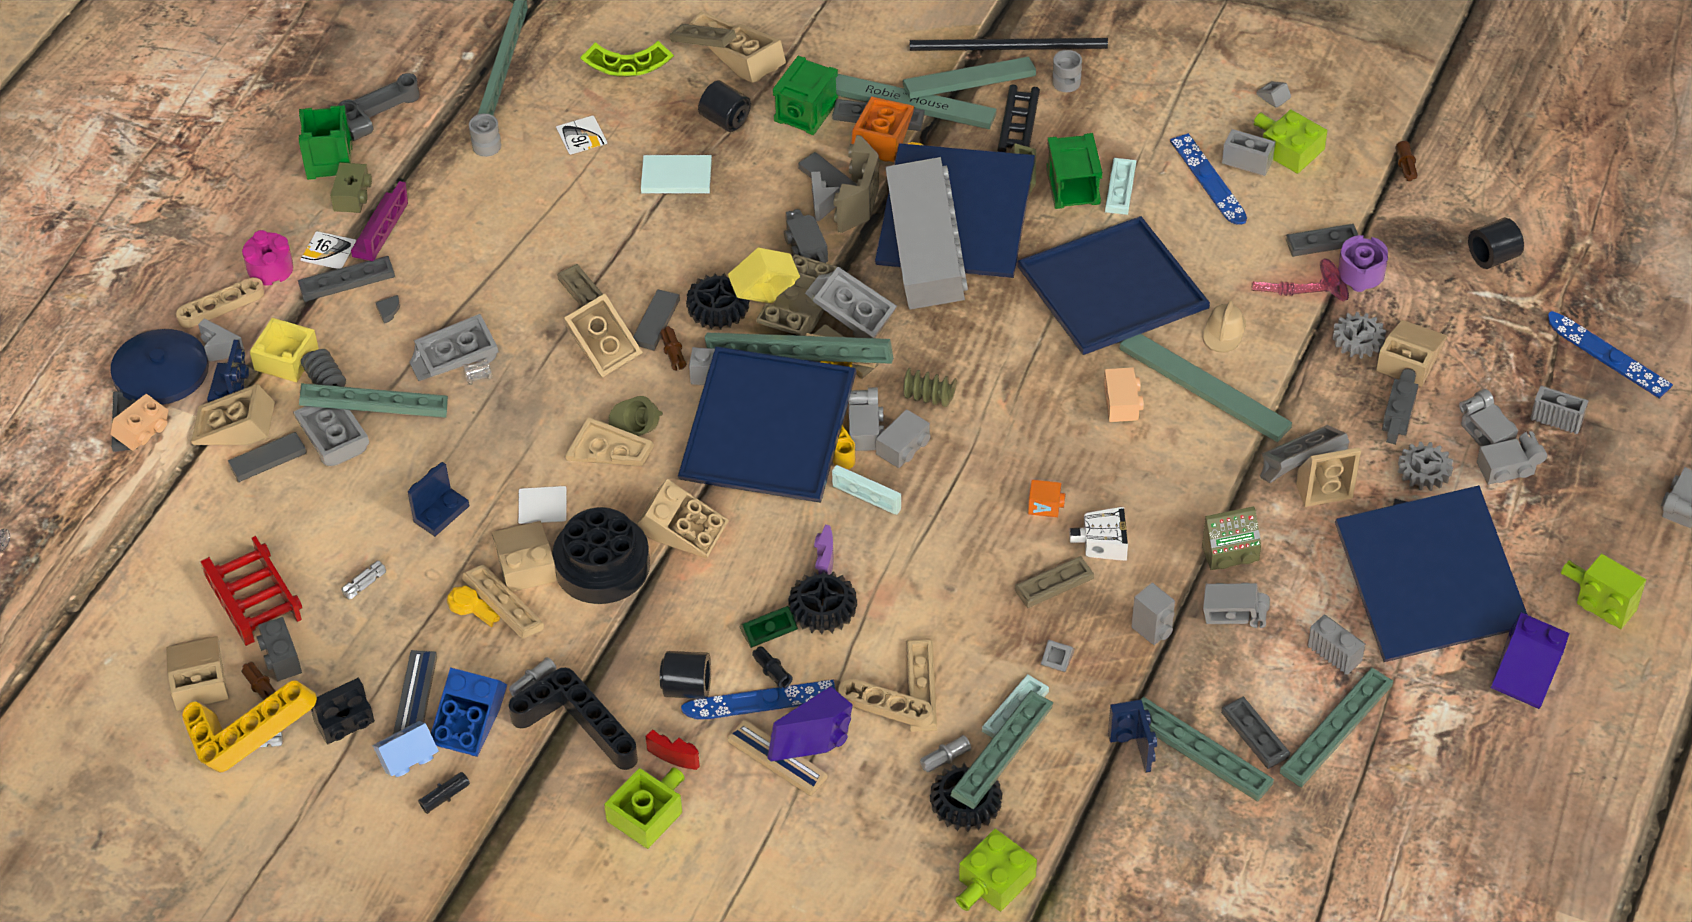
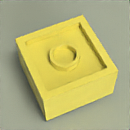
(763, 275)
(282, 348)

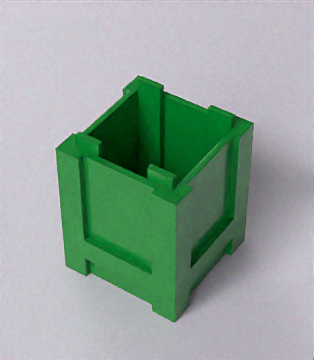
(805, 95)
(324, 140)
(1074, 170)

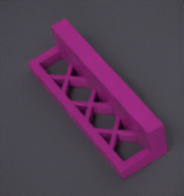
(381, 224)

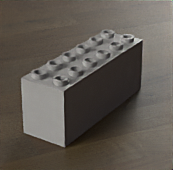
(926, 233)

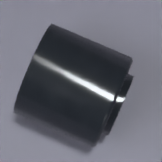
(724, 106)
(1496, 243)
(685, 674)

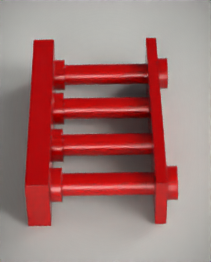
(236, 608)

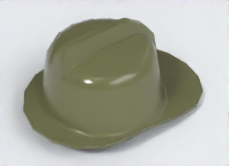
(635, 415)

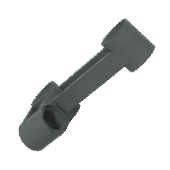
(371, 104)

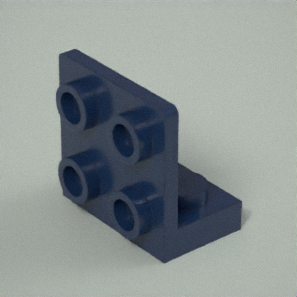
(229, 376)
(434, 501)
(1130, 722)

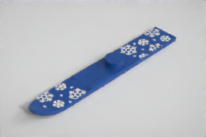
(1209, 179)
(1609, 355)
(754, 701)

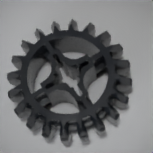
(715, 302)
(837, 607)
(956, 812)

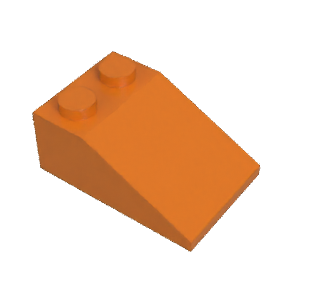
(883, 126)

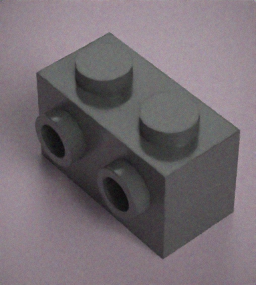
(280, 649)

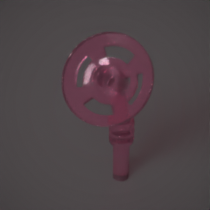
(1329, 282)

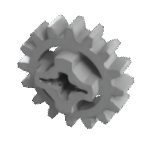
(1359, 335)
(1425, 466)

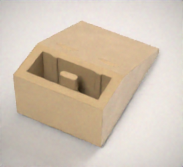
(1410, 348)
(681, 521)
(196, 673)

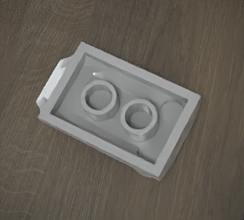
(851, 303)
(453, 347)
(333, 433)
(1296, 452)

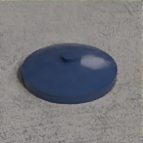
(159, 364)

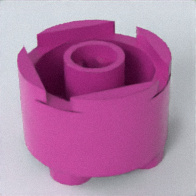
(268, 257)

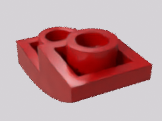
(675, 753)

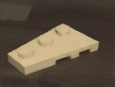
(607, 444)

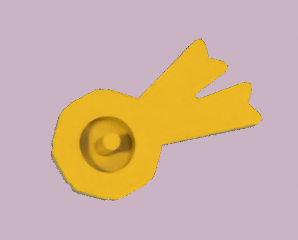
(465, 601)

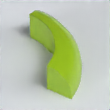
(627, 65)

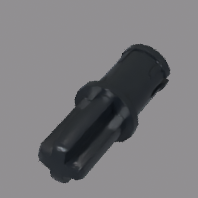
(772, 667)
(444, 792)

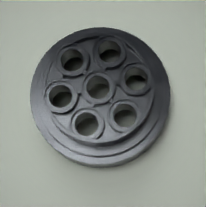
(601, 556)

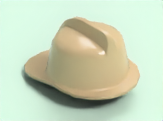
(1224, 328)

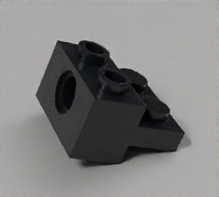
(346, 701)

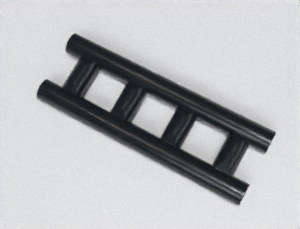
(1011, 110)

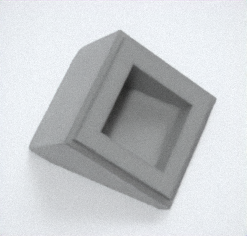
(1275, 93)
(1057, 655)

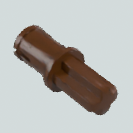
(1406, 160)
(673, 348)
(259, 682)

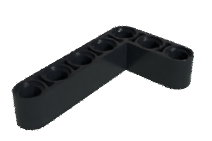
(536, 706)

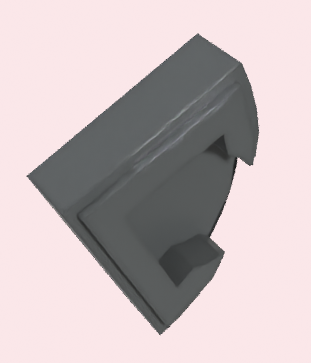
(388, 308)

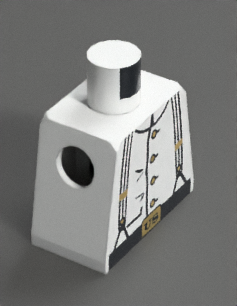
(1103, 534)

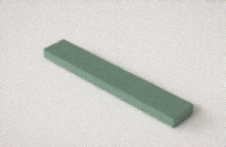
(969, 77)
(373, 400)
(1336, 727)
(1001, 749)
(1207, 752)

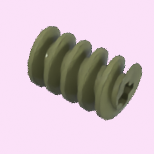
(929, 388)

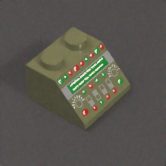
(1231, 538)

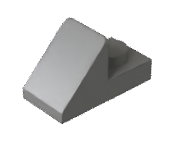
(822, 196)
(217, 340)

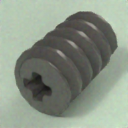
(322, 368)

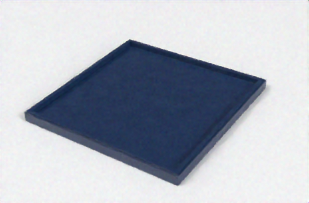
(988, 201)
(1113, 285)
(767, 424)
(1431, 573)

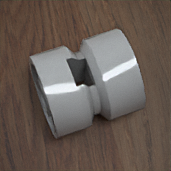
(1067, 70)
(485, 135)

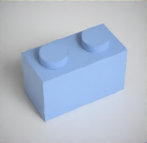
(405, 749)

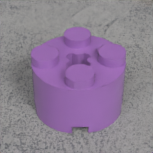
(1363, 262)

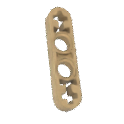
(222, 305)
(884, 706)

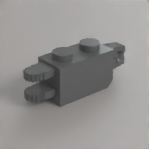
(805, 236)
(1400, 406)

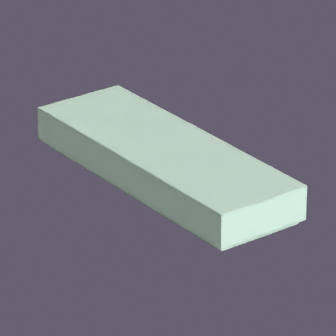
(1120, 186)
(866, 489)
(1006, 709)

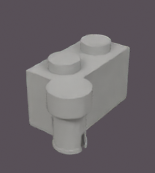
(865, 418)
(1485, 420)
(1511, 459)
(1678, 503)
(1233, 602)

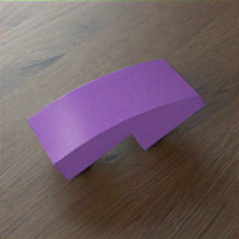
(824, 547)

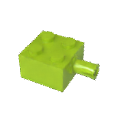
(1295, 138)
(1607, 589)
(645, 806)
(995, 872)

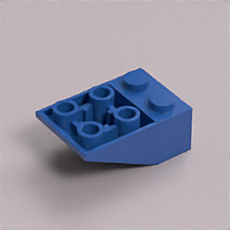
(467, 711)

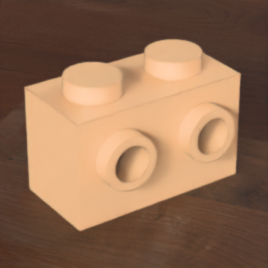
(1121, 394)
(139, 422)

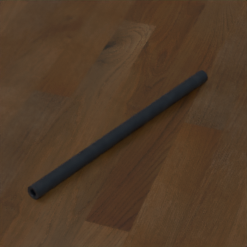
(1008, 44)

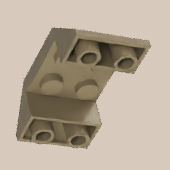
(857, 202)
(793, 308)

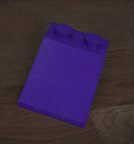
(1529, 660)
(811, 727)

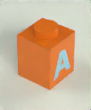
(1045, 498)

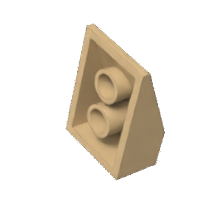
(751, 53)
(602, 335)
(234, 419)
(1328, 477)
(524, 556)

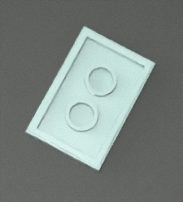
(676, 174)

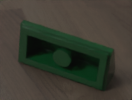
(768, 627)

